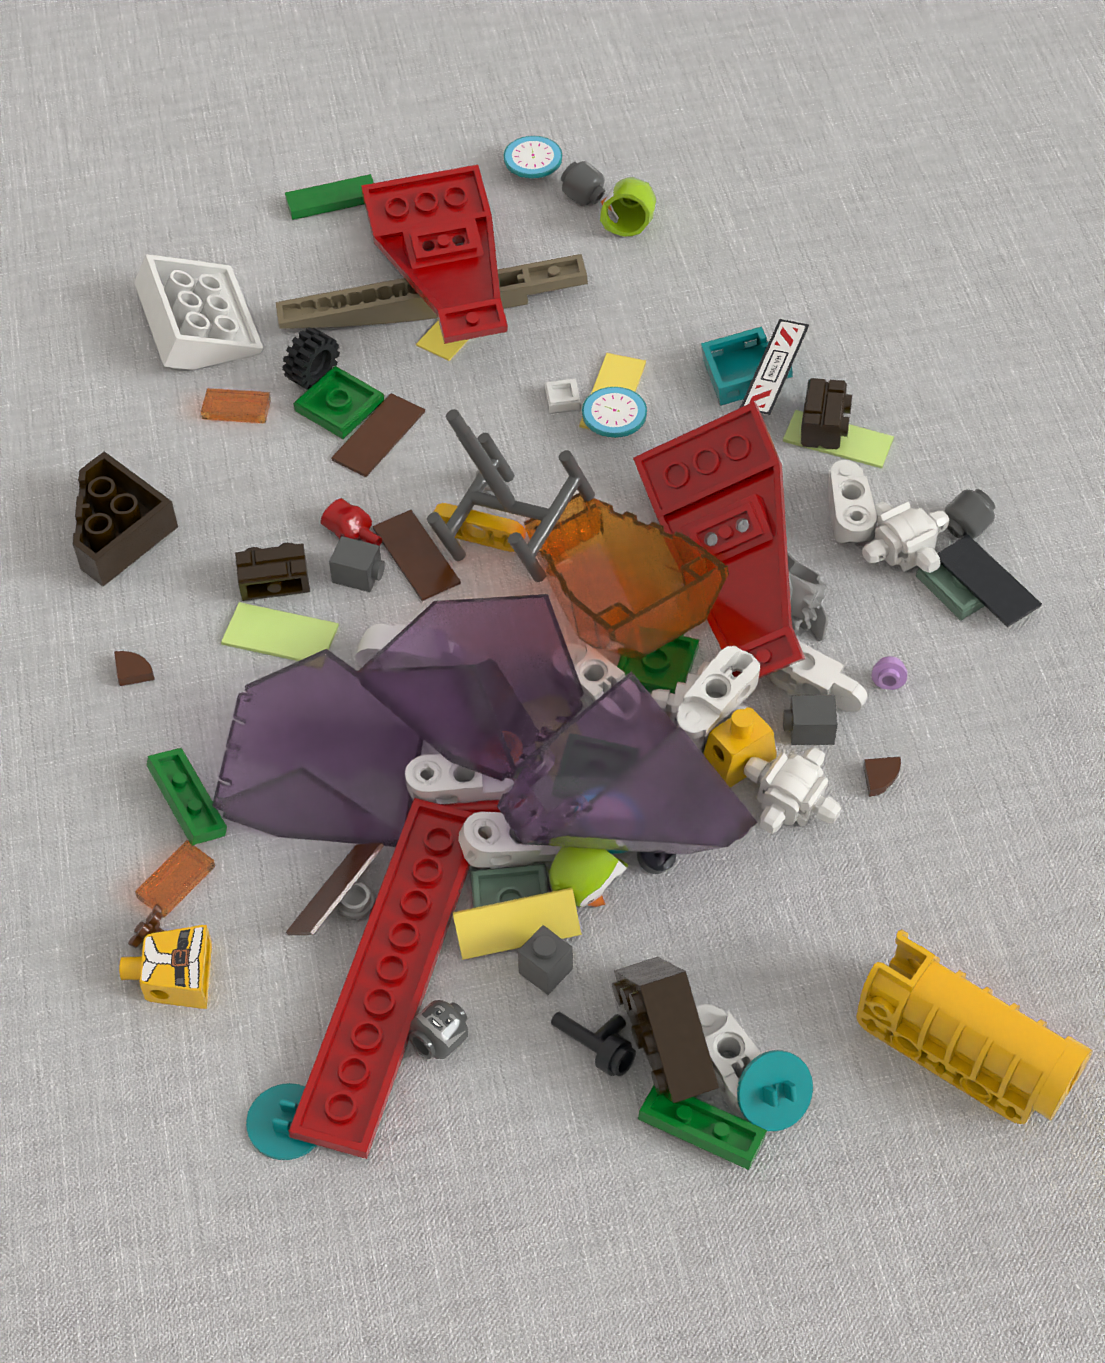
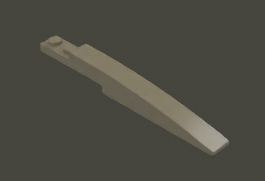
(399, 302)

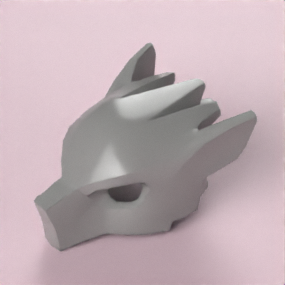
(806, 599)

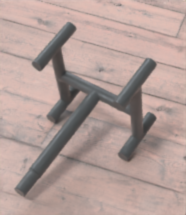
(495, 472)

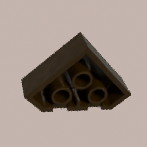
(117, 518)
(666, 1027)

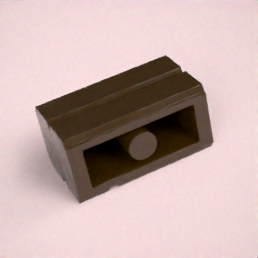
(824, 413)
(272, 571)

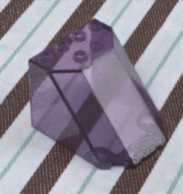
(623, 783)

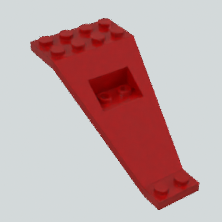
(437, 214)
(707, 487)

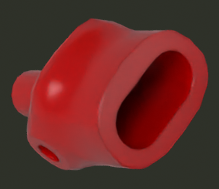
(349, 522)

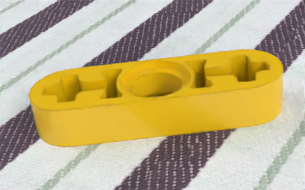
(495, 528)

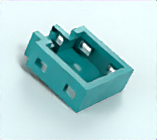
(735, 364)

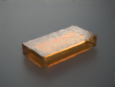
(236, 405)
(175, 878)

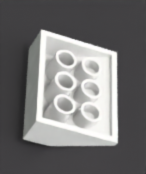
(195, 312)

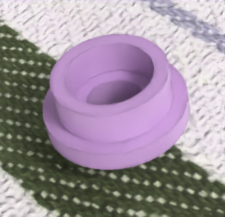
(889, 673)

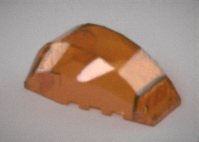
(625, 580)

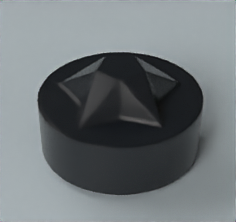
(655, 862)

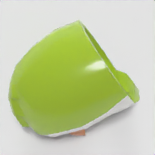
(632, 204)
(586, 872)

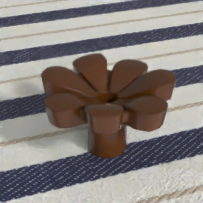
(151, 926)

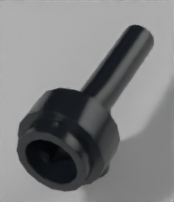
(613, 1051)

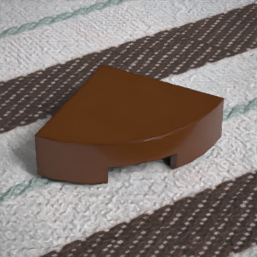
(132, 668)
(881, 773)

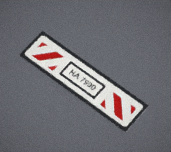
(775, 365)

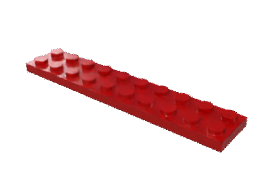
(385, 984)

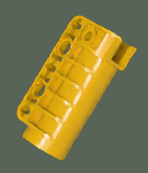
(968, 1035)

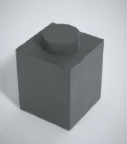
(356, 564)
(811, 720)
(545, 959)

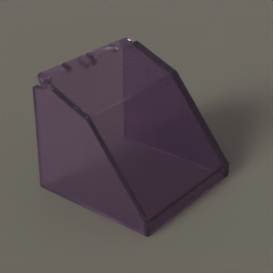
(479, 679)
(317, 757)

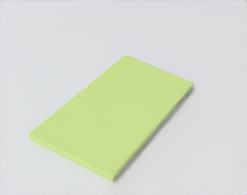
(278, 632)

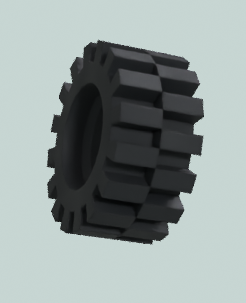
(310, 357)

